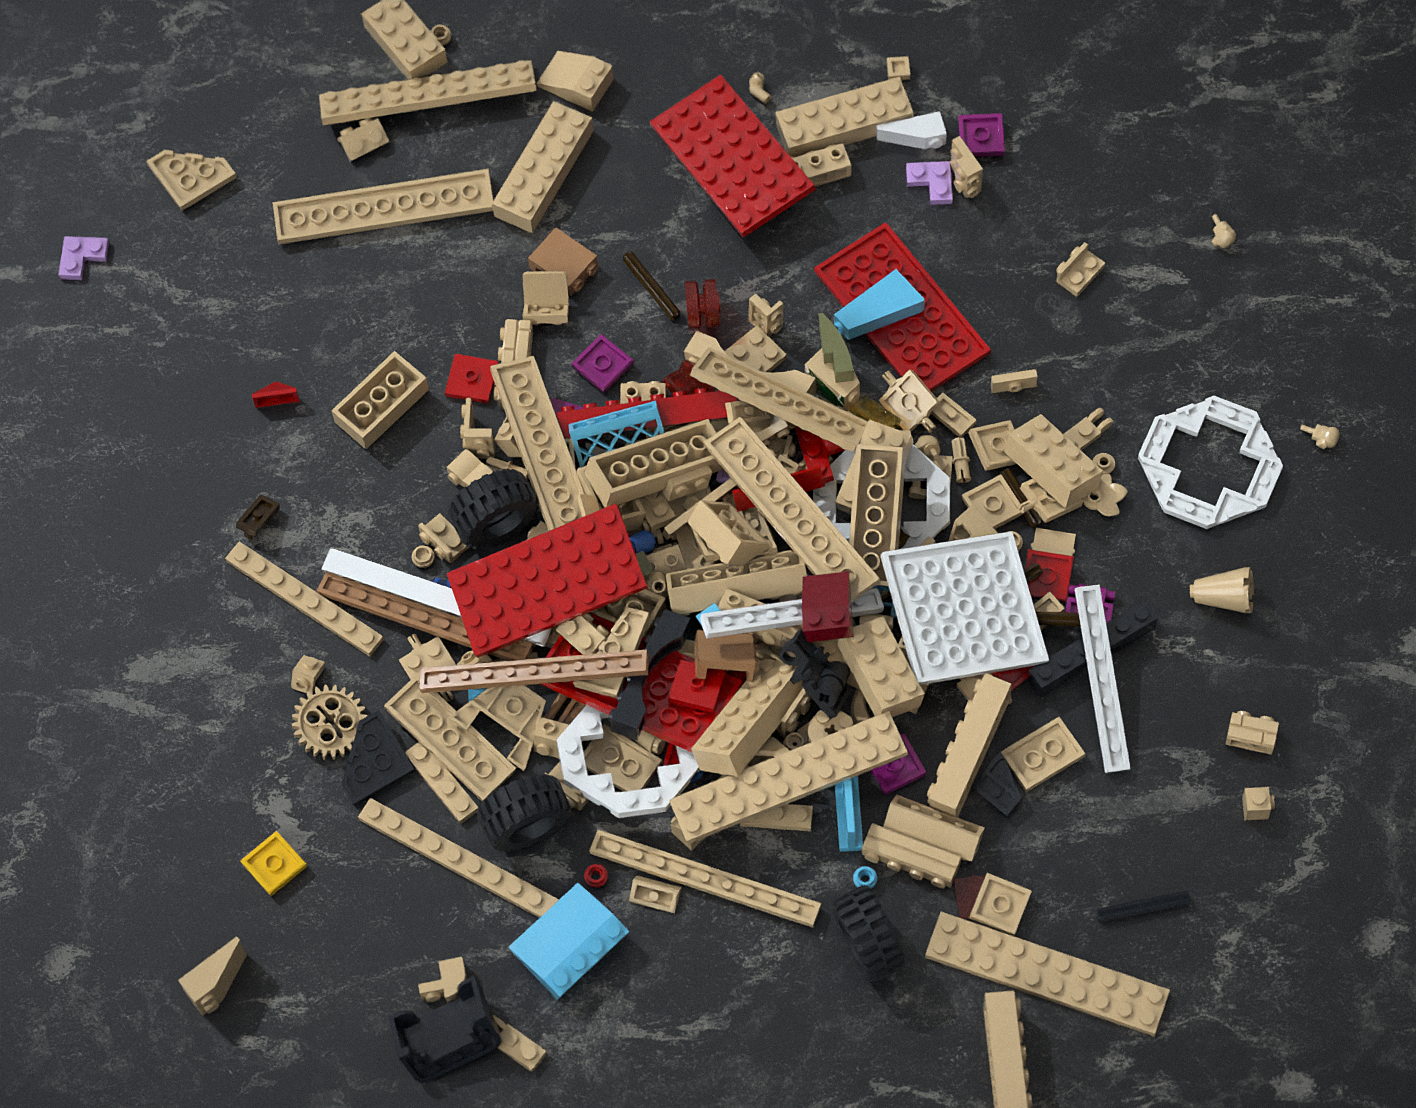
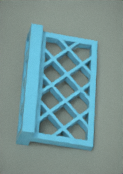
(611, 422)
(849, 815)

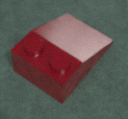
(827, 607)

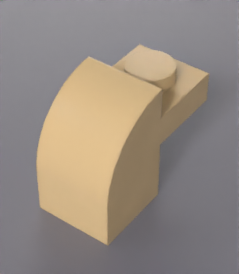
(452, 974)

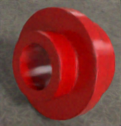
(596, 869)

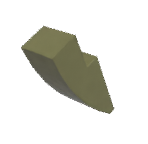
(835, 350)

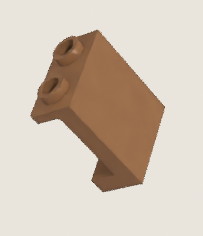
(564, 254)
(725, 653)

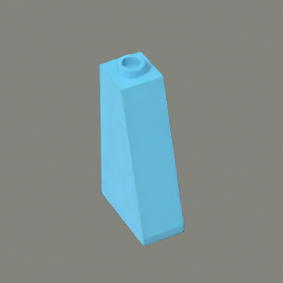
(879, 306)

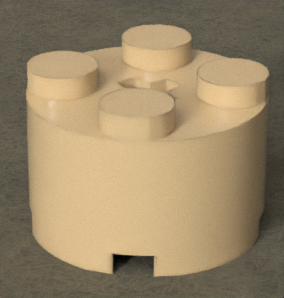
(822, 726)

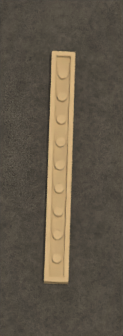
(456, 858)
(705, 878)

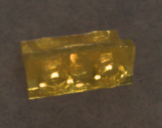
(870, 410)

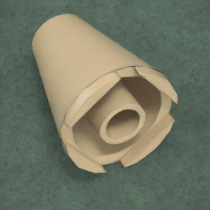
(1226, 590)

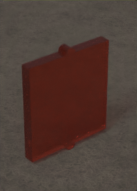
(967, 893)

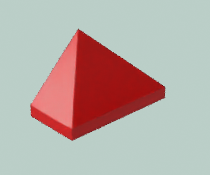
(275, 394)

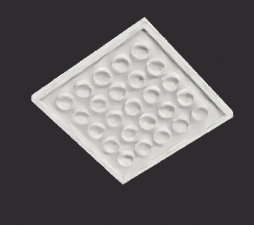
(964, 608)

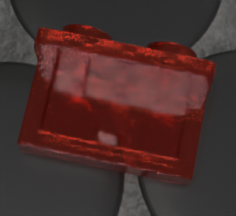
(682, 381)

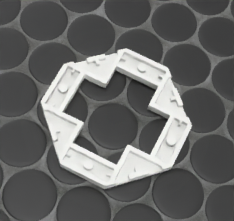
(917, 468)
(1230, 503)
(600, 787)

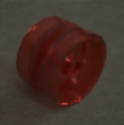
(700, 304)

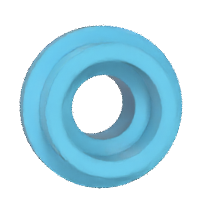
(865, 871)

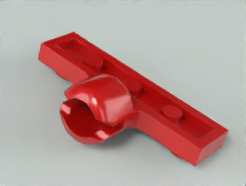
(817, 451)

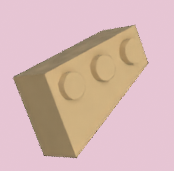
(971, 525)

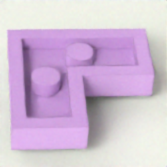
(932, 174)
(77, 251)

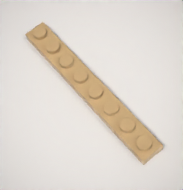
(304, 599)

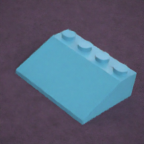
(568, 940)

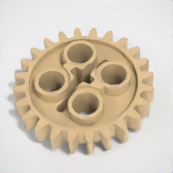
(312, 733)

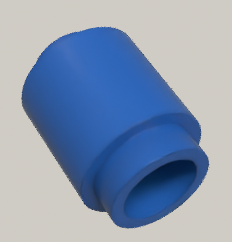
(643, 541)

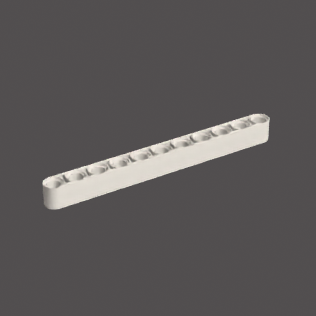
(402, 585)

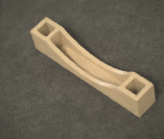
(700, 343)

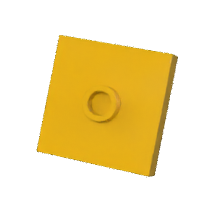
(273, 863)

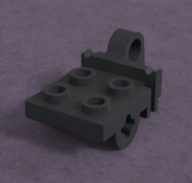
(820, 678)

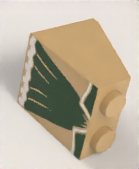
(837, 394)

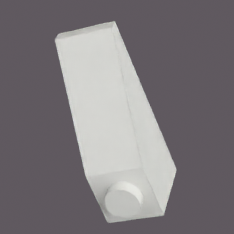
(918, 132)

